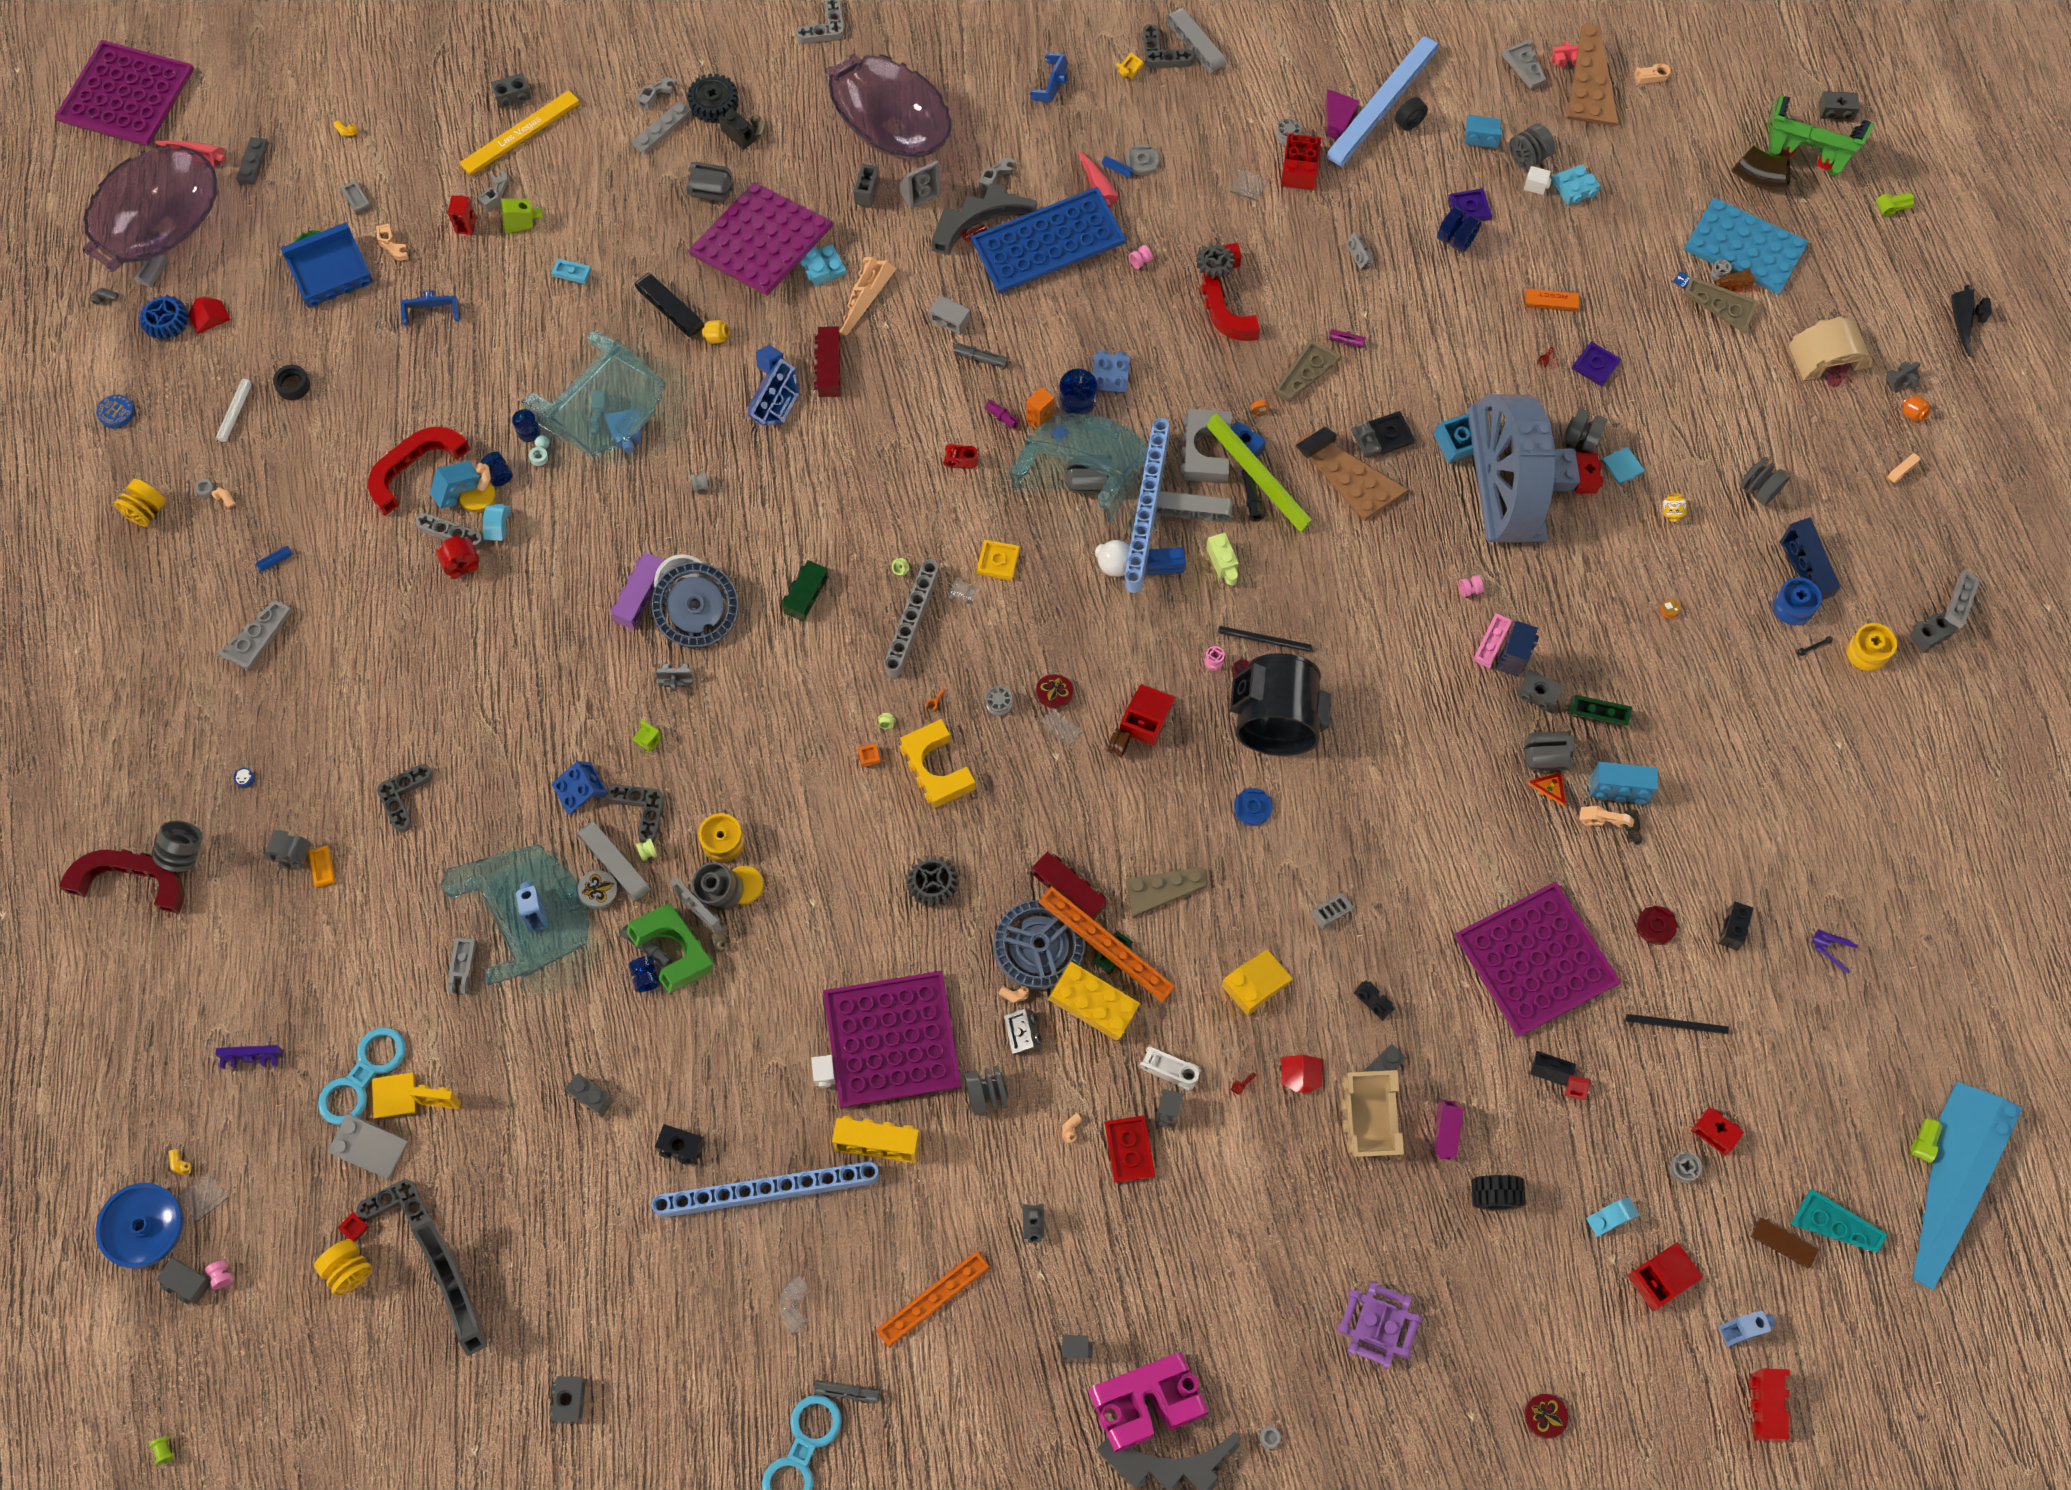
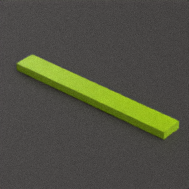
(1258, 472)

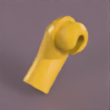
(345, 131)
(178, 1165)

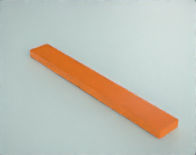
(1106, 944)

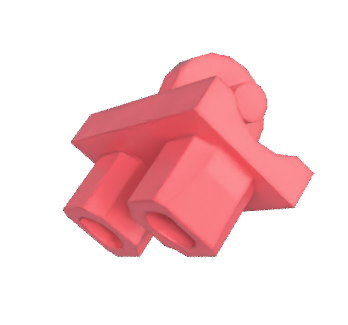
(1564, 53)

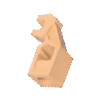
(396, 250)
(1597, 816)

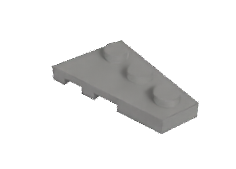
(1523, 61)
(695, 905)

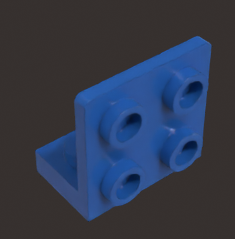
(578, 785)

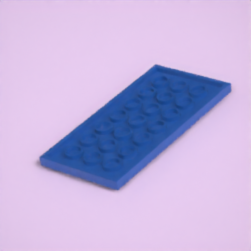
(1048, 240)

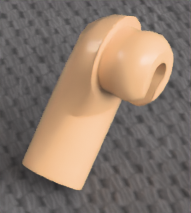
(485, 476)
(225, 495)
(1014, 996)
(1068, 1128)

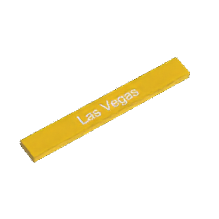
(519, 133)

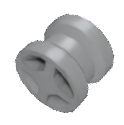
(1720, 265)
(699, 482)

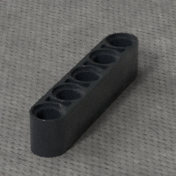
(669, 304)

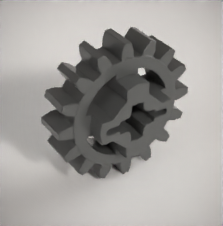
(1213, 260)

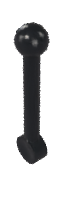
(1801, 652)

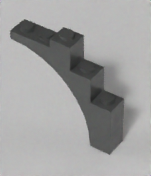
(976, 210)
(452, 1285)
(1197, 1470)

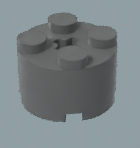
(287, 850)

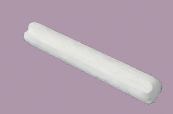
(234, 410)

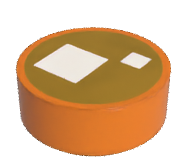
(1260, 407)
(1670, 608)

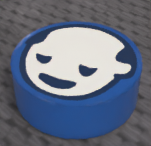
(244, 777)

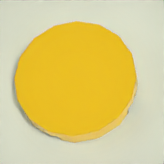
(478, 500)
(752, 884)

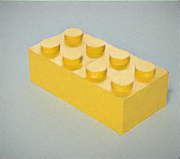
(1093, 1001)
(876, 1140)

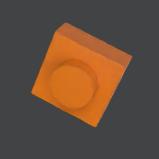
(868, 755)

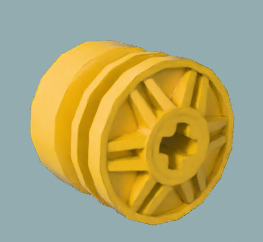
(140, 502)
(343, 1267)

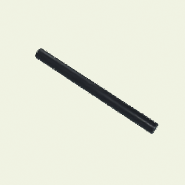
(1264, 638)
(1677, 1023)

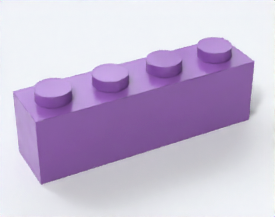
(637, 593)

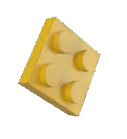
(437, 1098)

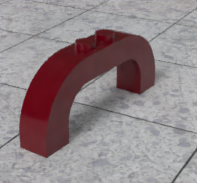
(87, 867)

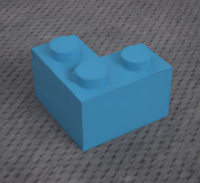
(451, 481)

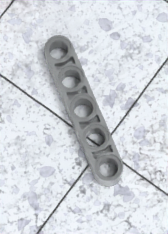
(1196, 40)
(1194, 507)
(613, 861)

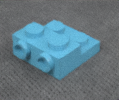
(1576, 184)
(823, 265)

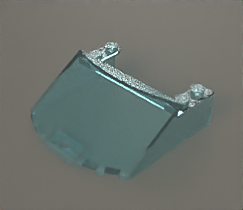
(604, 402)
(1093, 444)
(499, 880)

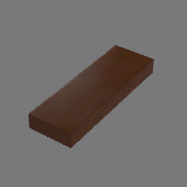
(1784, 1243)

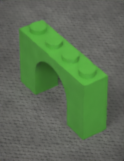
(667, 923)

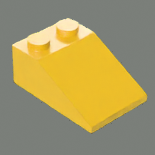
(1256, 981)

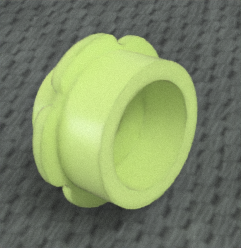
(897, 569)
(886, 721)

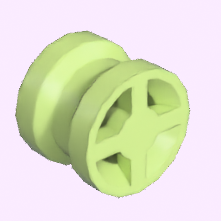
(646, 850)

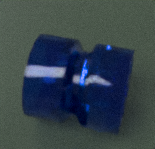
(526, 425)
(499, 471)
(643, 972)

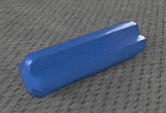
(1117, 166)
(274, 558)

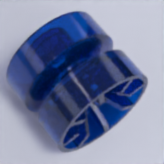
(1456, 228)
(1078, 391)

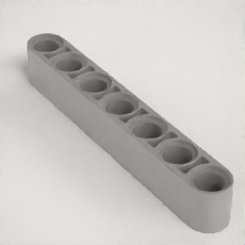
(911, 626)

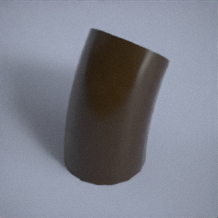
(1764, 169)

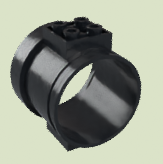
(1280, 705)

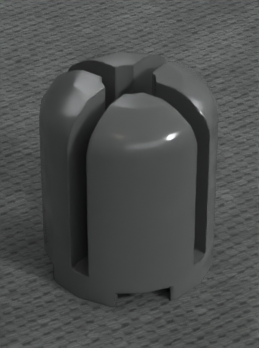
(709, 181)
(1084, 479)
(1549, 751)

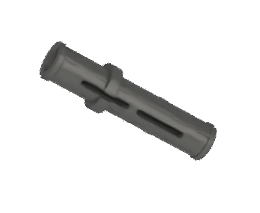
(977, 354)
(650, 949)
(847, 1391)

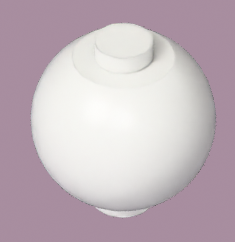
(1113, 557)

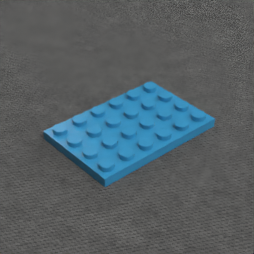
(1746, 244)

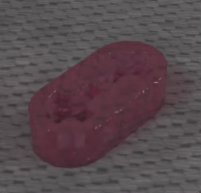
(1841, 372)

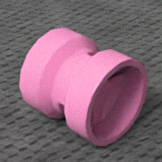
(1141, 256)
(1470, 586)
(1213, 662)
(218, 1273)

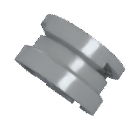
(1286, 127)
(999, 701)
(1685, 1167)

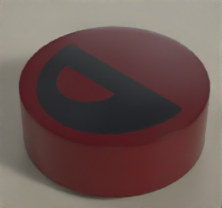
(1239, 666)

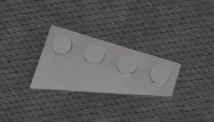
(255, 638)

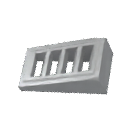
(1321, 921)

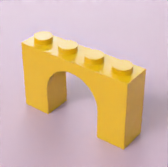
(937, 788)

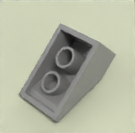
(921, 185)
(368, 1146)

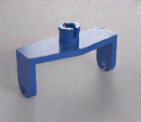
(1057, 77)
(429, 300)

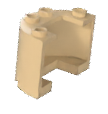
(1829, 345)
(1371, 1113)

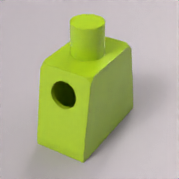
(518, 214)

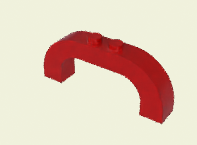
(1230, 325)
(404, 455)

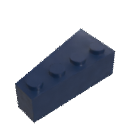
(1809, 557)
(1518, 648)

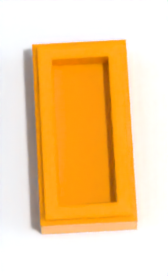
(322, 866)

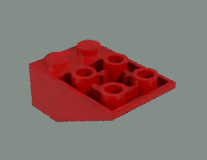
(1301, 161)
(1147, 714)
(1665, 1276)

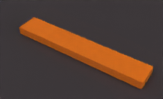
(932, 1299)

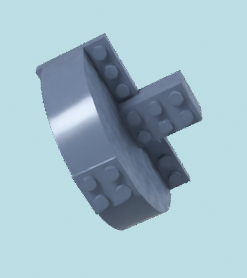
(1533, 459)

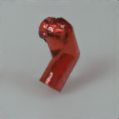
(966, 234)

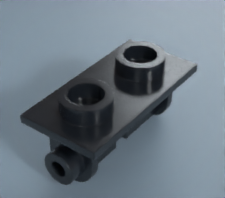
(1368, 995)

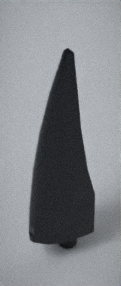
(1963, 314)

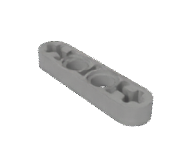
(450, 529)

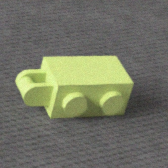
(1223, 558)

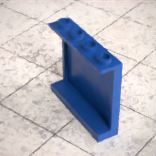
(327, 265)

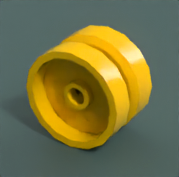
(1871, 647)
(721, 837)

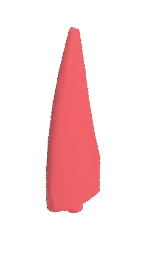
(213, 153)
(1098, 179)

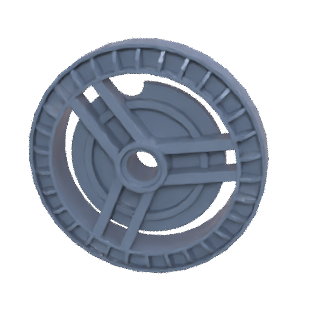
(692, 590)
(1026, 954)

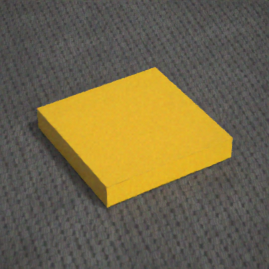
(998, 560)
(392, 1096)

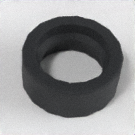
(1411, 113)
(286, 372)

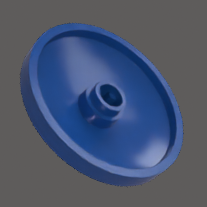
(139, 1225)

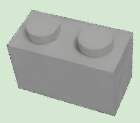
(949, 314)

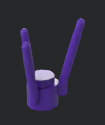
(1823, 939)

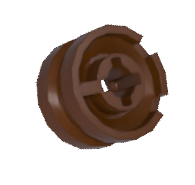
(1119, 742)

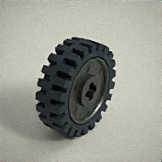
(712, 97)

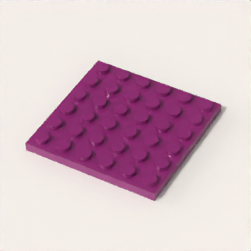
(124, 92)
(760, 238)
(1537, 959)
(891, 1039)

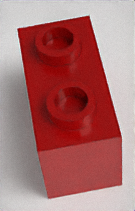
(462, 215)
(1589, 473)
(1707, 1126)

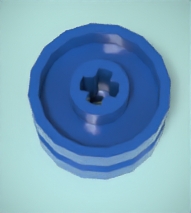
(1797, 601)

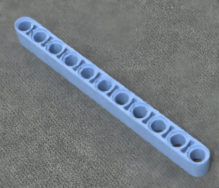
(1382, 101)
(1147, 505)
(756, 1186)

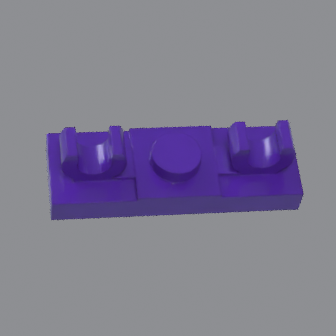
(249, 1055)

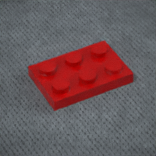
(1129, 1149)

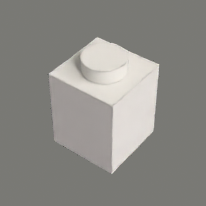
(1537, 180)
(823, 1071)

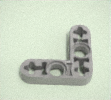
(828, 28)

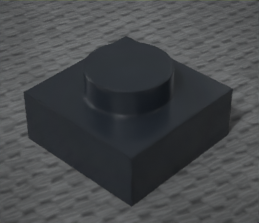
(1983, 310)

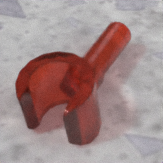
(1545, 357)
(1238, 1087)

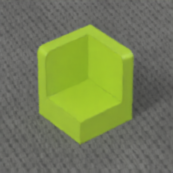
(647, 736)

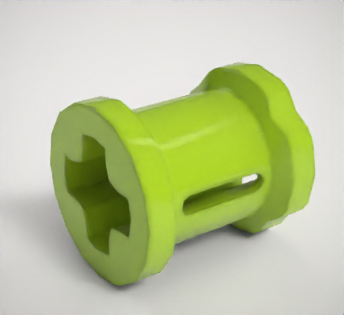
(161, 1450)

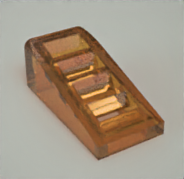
(1737, 281)

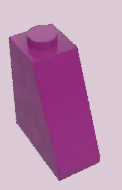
(1339, 113)
(1447, 1128)

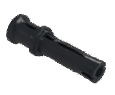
(1253, 500)

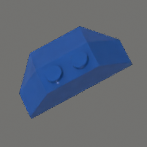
(775, 395)

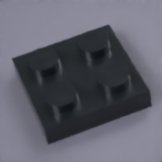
(1392, 432)

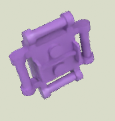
(1379, 1324)

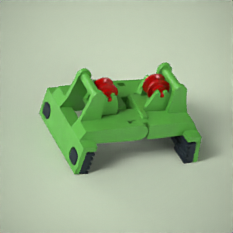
(1833, 148)

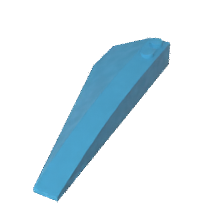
(1968, 1150)

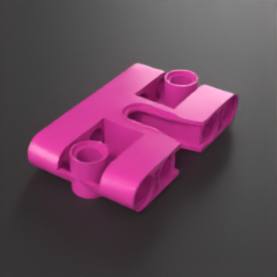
(1162, 1384)

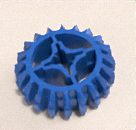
(160, 311)

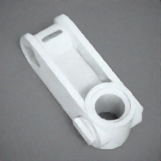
(1170, 1068)

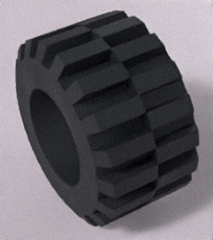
(1498, 1192)

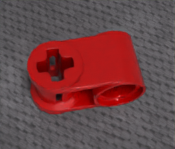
(959, 456)

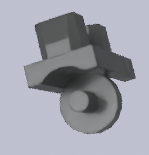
(1906, 376)
(1366, 439)
(674, 676)
(1033, 1222)

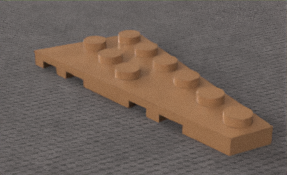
(1591, 87)
(1358, 483)

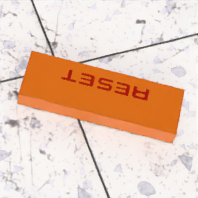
(1551, 299)

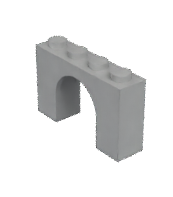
(1197, 466)

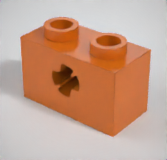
(1039, 408)

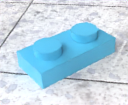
(571, 271)

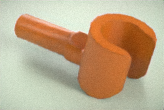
(935, 700)

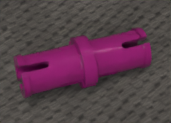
(1347, 338)
(1002, 414)

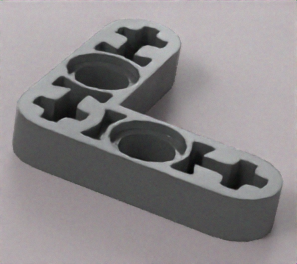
(1156, 53)
(396, 791)
(645, 802)
(398, 1198)

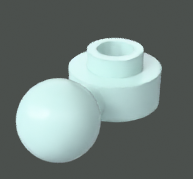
(539, 451)

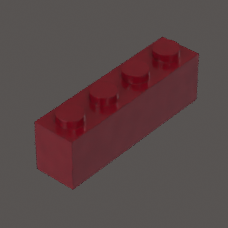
(828, 361)
(1064, 879)

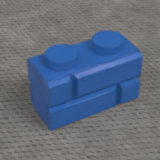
(1165, 561)

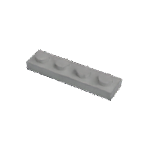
(662, 127)
(1962, 599)

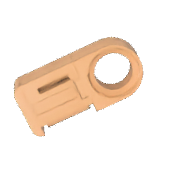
(1651, 74)
(1902, 469)

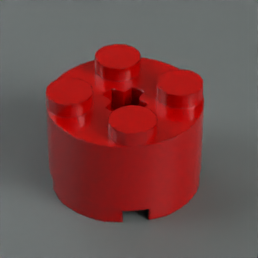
(457, 556)

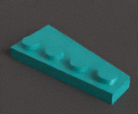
(1835, 1222)

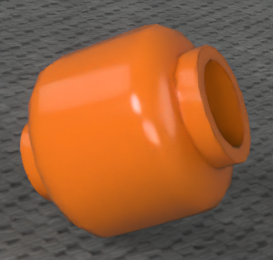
(1916, 408)

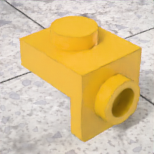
(1130, 66)

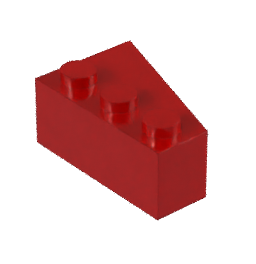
(1768, 1404)

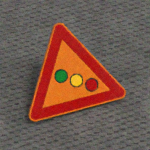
(1551, 786)

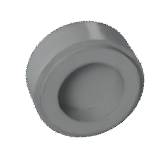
(204, 488)
(1270, 1437)

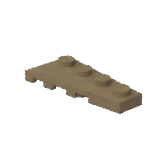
(1726, 304)
(1305, 370)
(1157, 889)

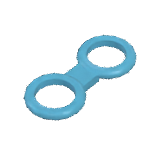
(362, 1074)
(804, 1447)

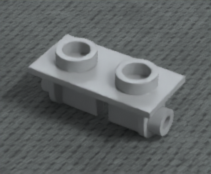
(1358, 250)

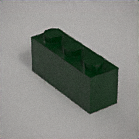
(805, 590)
(1599, 710)

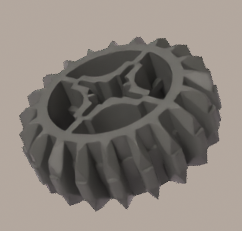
(922, 870)

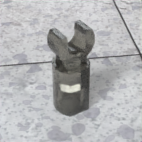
(1633, 832)

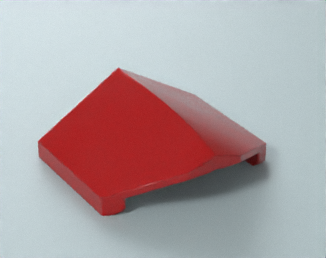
(207, 313)
(1301, 1073)

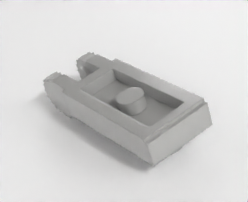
(461, 963)

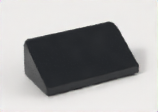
(1316, 442)
(1552, 1068)

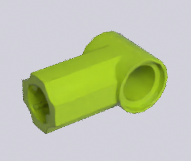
(1890, 204)
(1925, 1144)

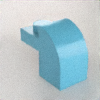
(495, 522)
(1613, 1216)

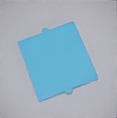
(1623, 465)

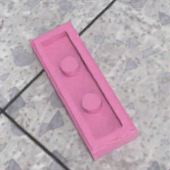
(1492, 640)

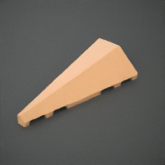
(871, 281)

